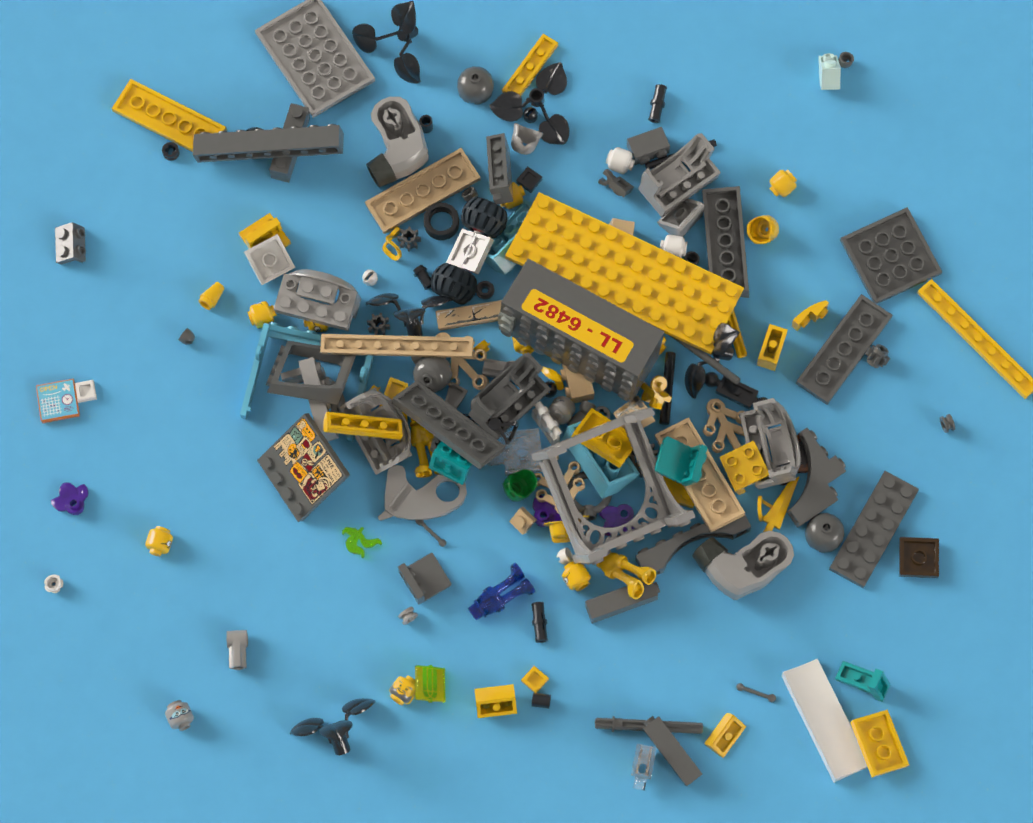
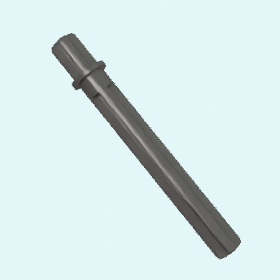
(637, 725)

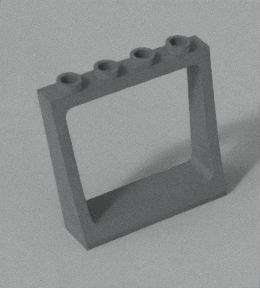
(321, 393)

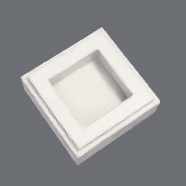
(85, 391)

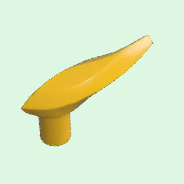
(553, 375)

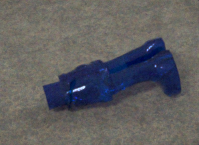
(491, 600)

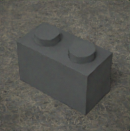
(648, 146)

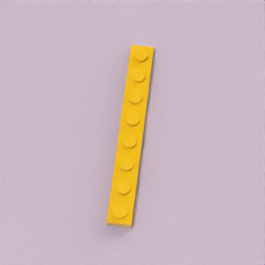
(977, 338)

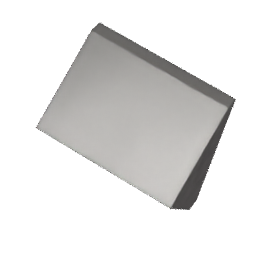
(682, 217)

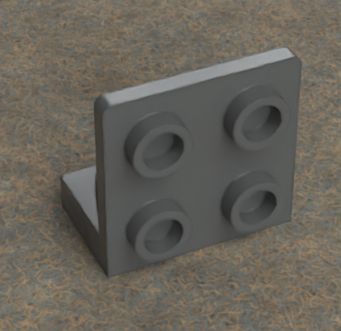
(424, 578)

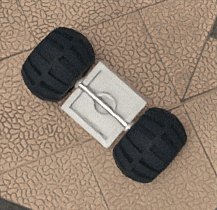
(470, 250)

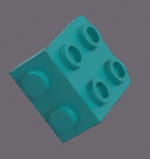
(680, 461)

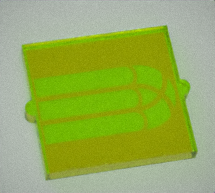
(430, 683)

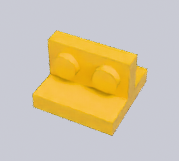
(263, 230)

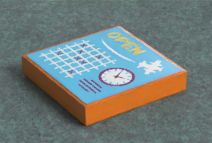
(57, 401)

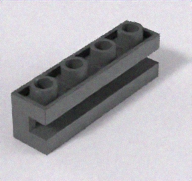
(499, 168)

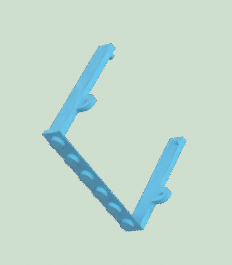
(292, 333)

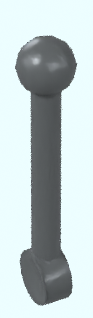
(442, 542)
(771, 698)

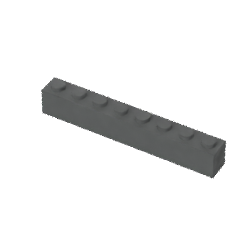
(268, 143)

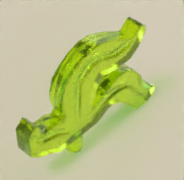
(351, 542)

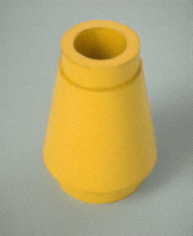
(211, 296)

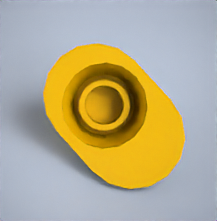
(558, 531)

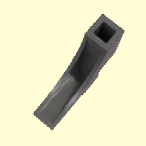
(821, 471)

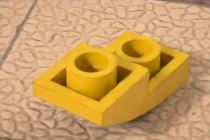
(813, 312)

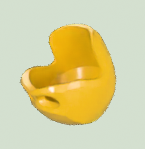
(757, 229)

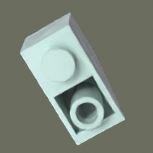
(829, 72)

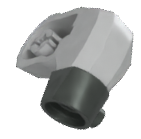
(402, 139)
(749, 567)

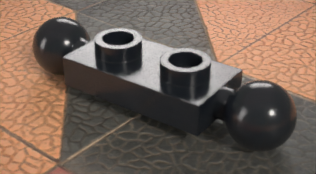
(737, 393)

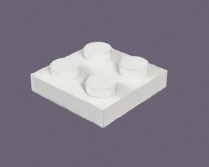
(269, 259)

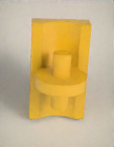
(655, 392)

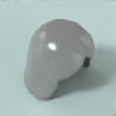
(524, 135)

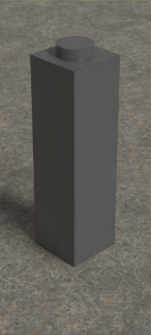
(619, 602)
(671, 750)

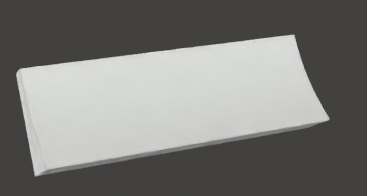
(825, 720)

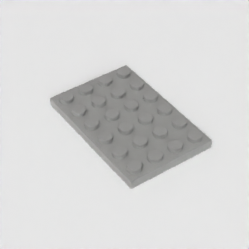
(315, 56)

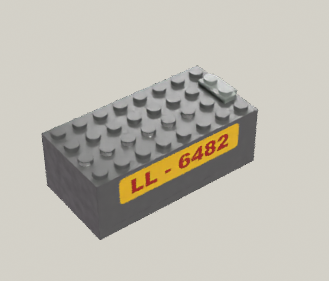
(579, 330)

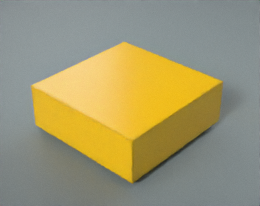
(534, 679)

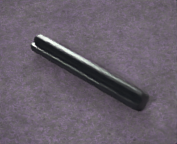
(669, 376)

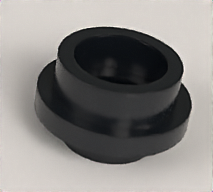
(482, 285)

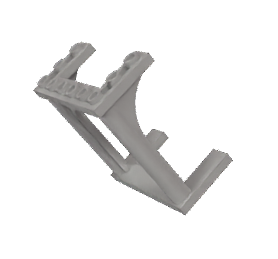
(667, 508)

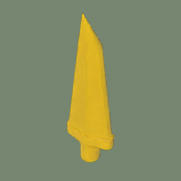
(778, 510)

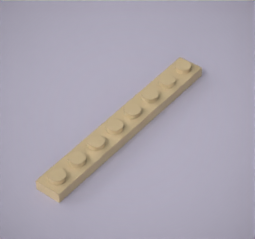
(397, 345)

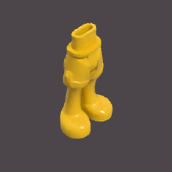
(420, 438)
(615, 563)

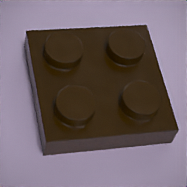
(919, 557)

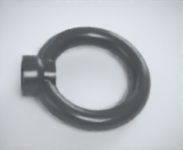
(588, 510)

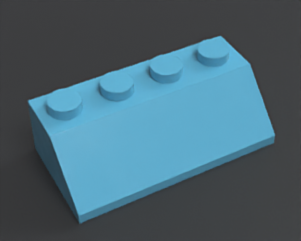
(501, 244)
(603, 475)

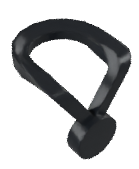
(495, 424)

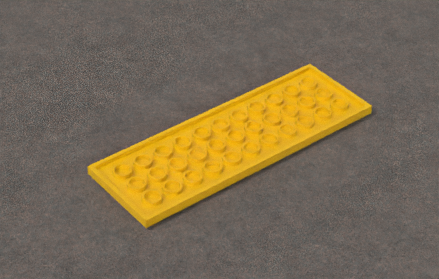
(626, 271)

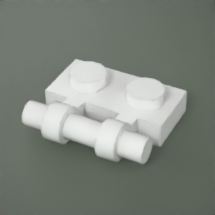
(546, 423)

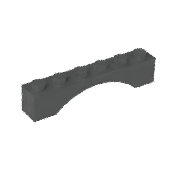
(664, 550)

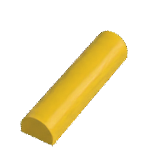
(362, 425)

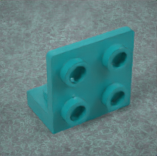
(449, 463)

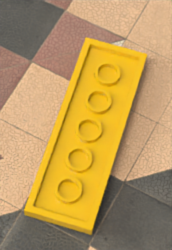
(163, 115)

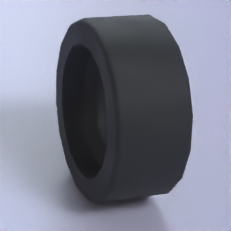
(436, 208)

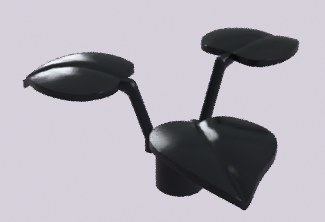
(404, 17)
(552, 80)
(409, 316)
(695, 374)
(337, 732)

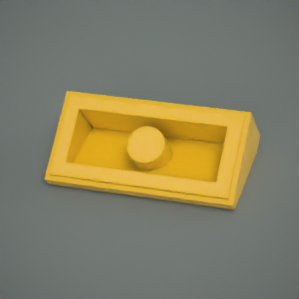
(725, 734)

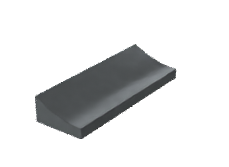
(726, 235)

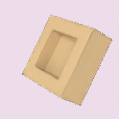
(522, 520)

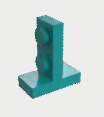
(863, 679)

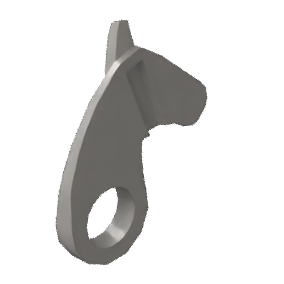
(420, 504)

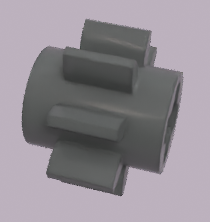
(409, 244)
(374, 322)
(877, 356)

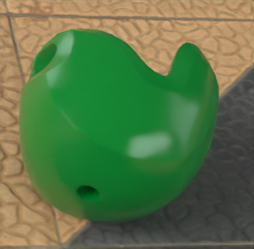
(520, 485)

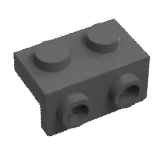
(70, 243)

